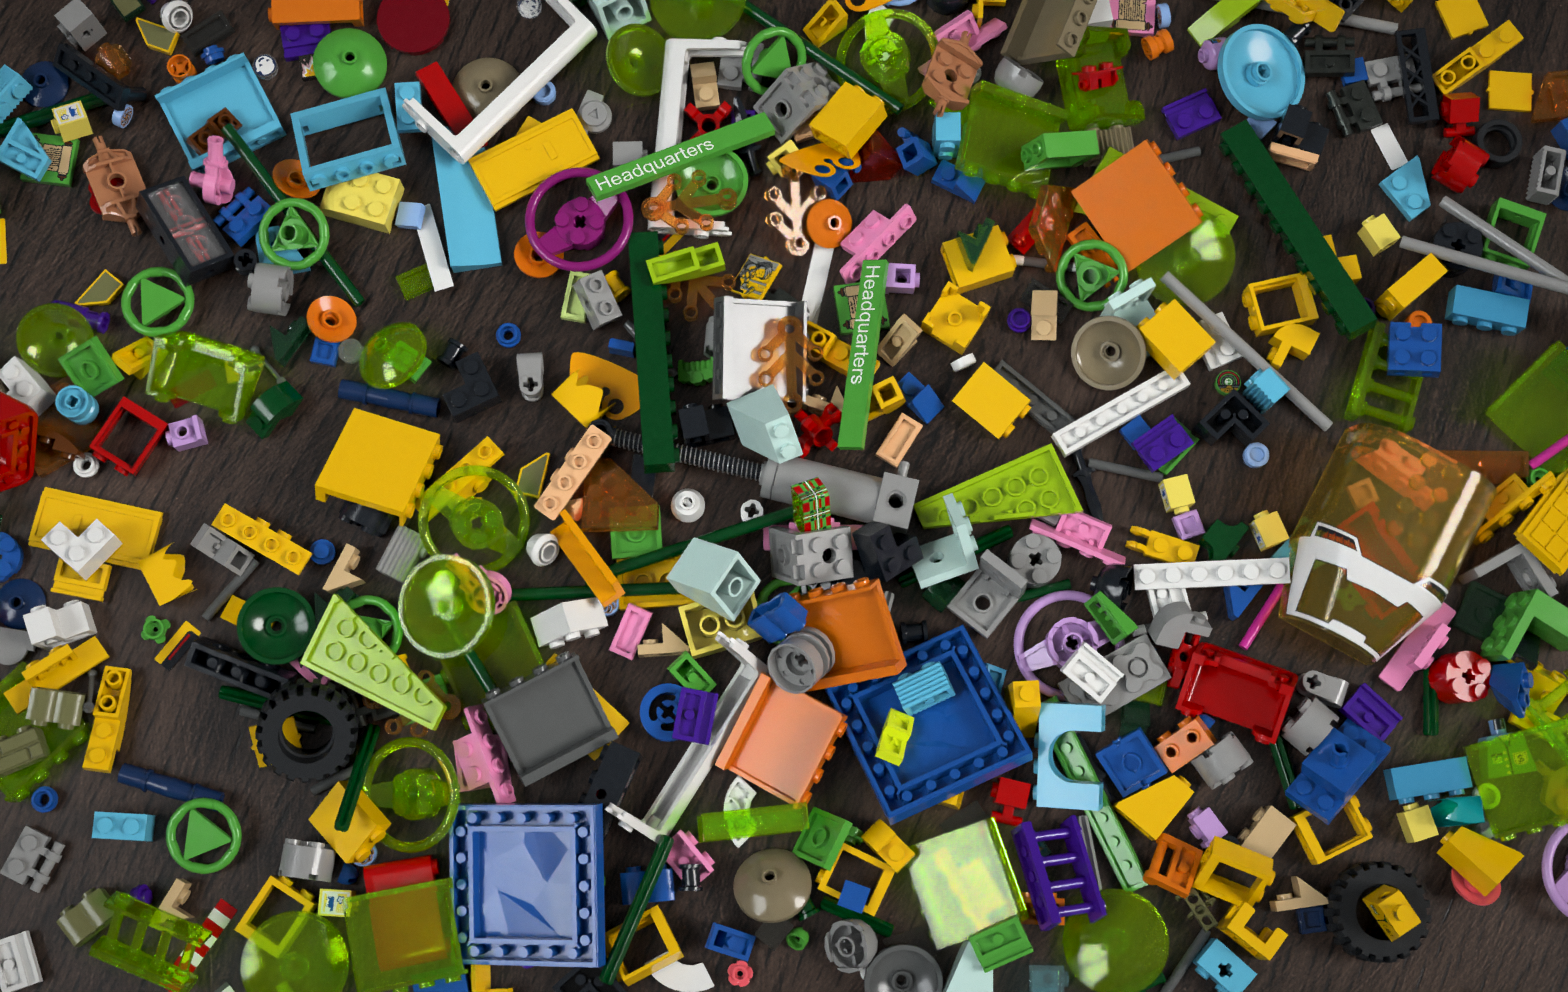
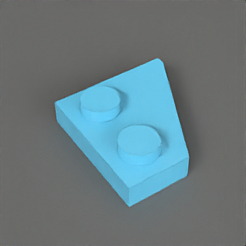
(1408, 189)

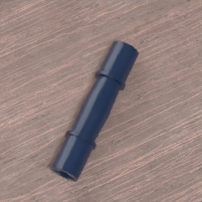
(389, 398)
(165, 785)

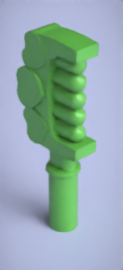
(695, 372)

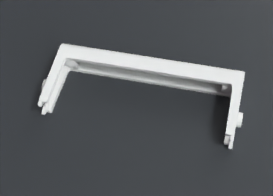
(516, 95)
(672, 114)
(698, 757)

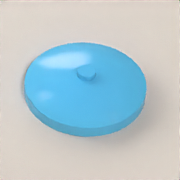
(1260, 72)

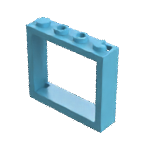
(338, 114)

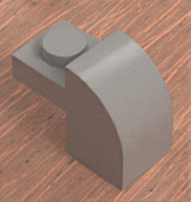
(222, 549)
(1174, 621)

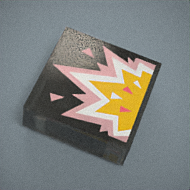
(306, 67)

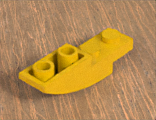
(1477, 58)
(835, 352)
(110, 719)

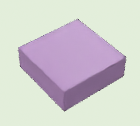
(1188, 525)

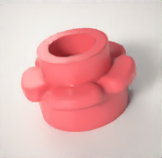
(742, 980)

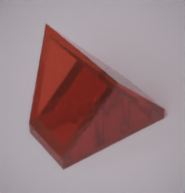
(877, 160)

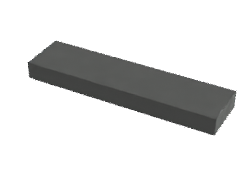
(1043, 409)

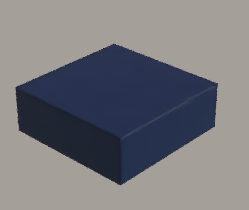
(1311, 919)

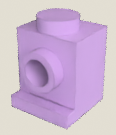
(904, 271)
(193, 438)
(1205, 825)

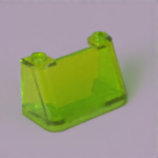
(1105, 105)
(204, 373)

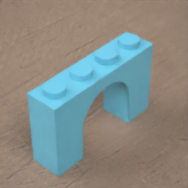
(1052, 787)

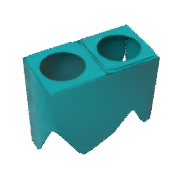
(1458, 811)

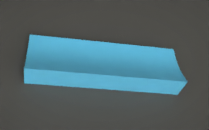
(466, 214)

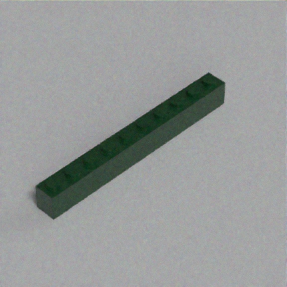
(1297, 231)
(652, 357)

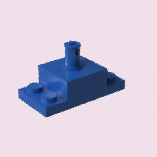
(1336, 770)

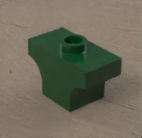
(1222, 540)

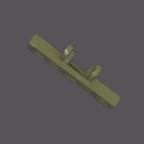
(1202, 911)

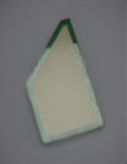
(128, 8)

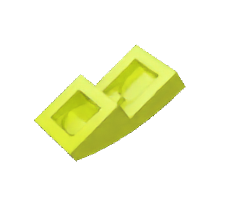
(894, 737)

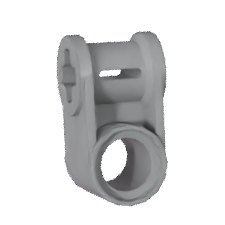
(531, 371)
(1325, 688)

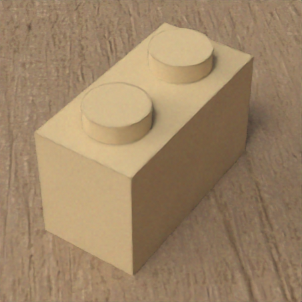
(1266, 832)

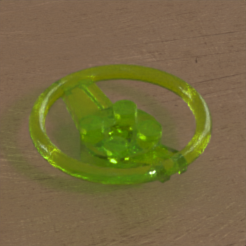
(880, 40)
(462, 511)
(403, 792)

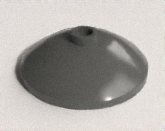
(909, 960)

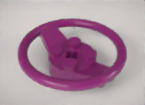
(566, 235)

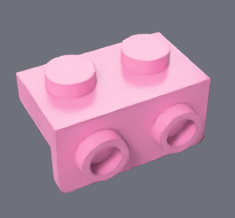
(685, 852)

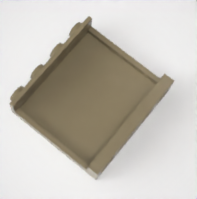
(1047, 30)

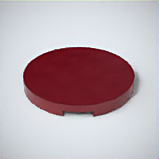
(413, 24)

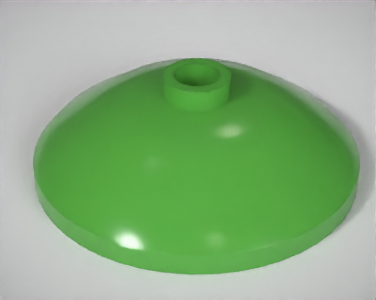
(352, 77)
(723, 172)

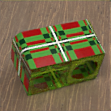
(811, 505)

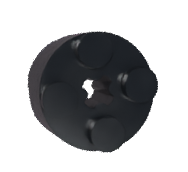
(1461, 238)
(372, 520)

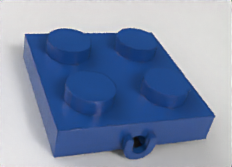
(1131, 762)

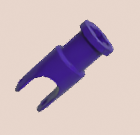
(97, 320)

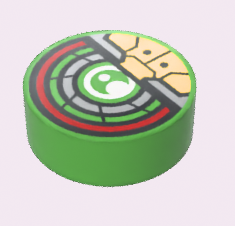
(1227, 381)

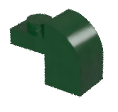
(273, 406)

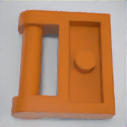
(1180, 869)

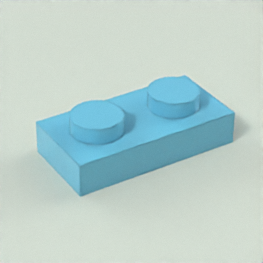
(406, 90)

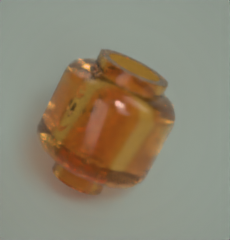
(113, 59)

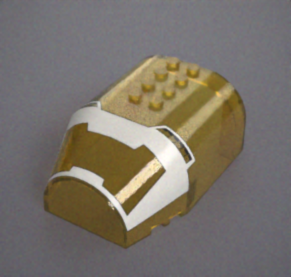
(1381, 541)

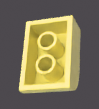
(364, 201)
(703, 625)

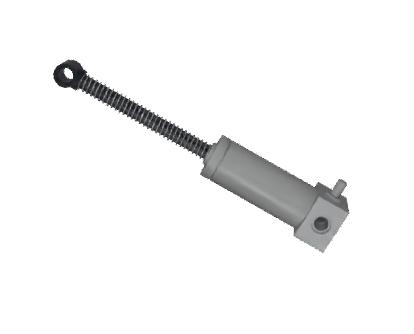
(850, 492)

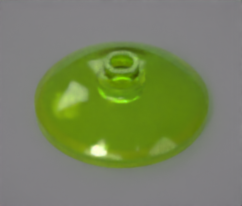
(645, 50)
(38, 341)
(392, 355)

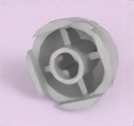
(1016, 78)
(851, 944)

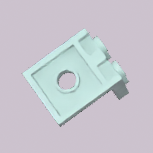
(1132, 304)
(954, 550)

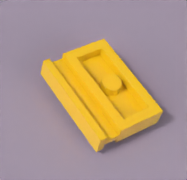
(72, 584)

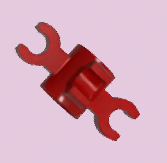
(720, 114)
(818, 429)

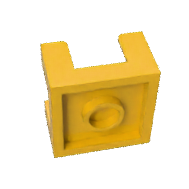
(954, 319)
(1260, 946)

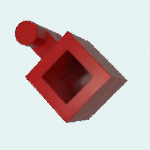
(1457, 110)
(1010, 795)

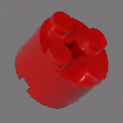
(1459, 165)
(1460, 677)

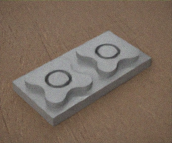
(1141, 672)

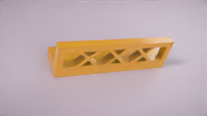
(587, 561)

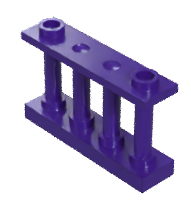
(1036, 877)

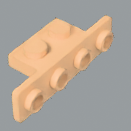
(573, 472)

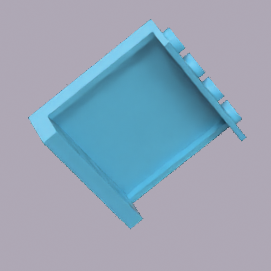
(221, 86)

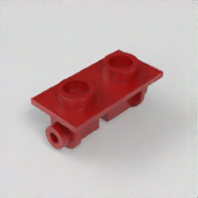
(1097, 77)
(1021, 237)

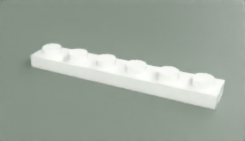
(1118, 412)
(1211, 573)

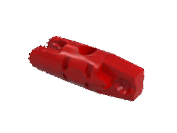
(1178, 668)

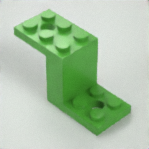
(1526, 611)

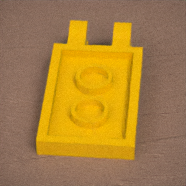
(651, 574)

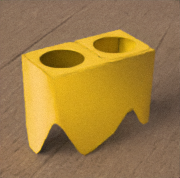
(581, 399)
(164, 575)

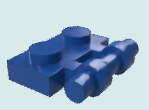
(247, 222)

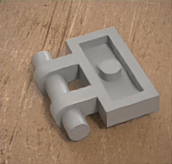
(1387, 71)
(731, 74)
(26, 855)

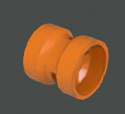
(1157, 44)
(178, 65)

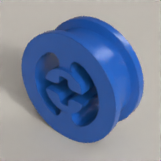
(653, 728)

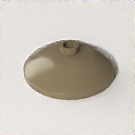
(483, 71)
(1094, 362)
(776, 898)

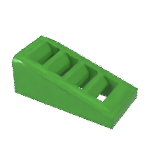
(1114, 623)

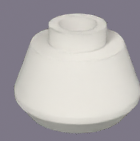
(176, 16)
(693, 510)
(542, 549)

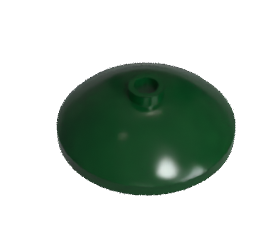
(276, 605)

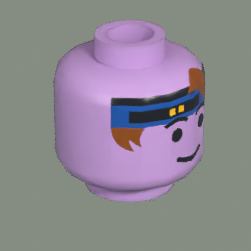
(1209, 52)

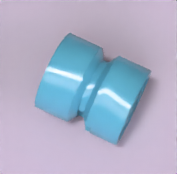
(77, 405)

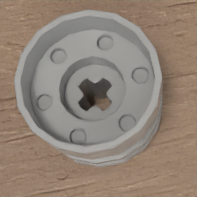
(801, 660)

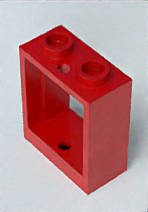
(142, 414)

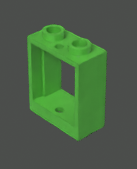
(1060, 150)
(1517, 214)

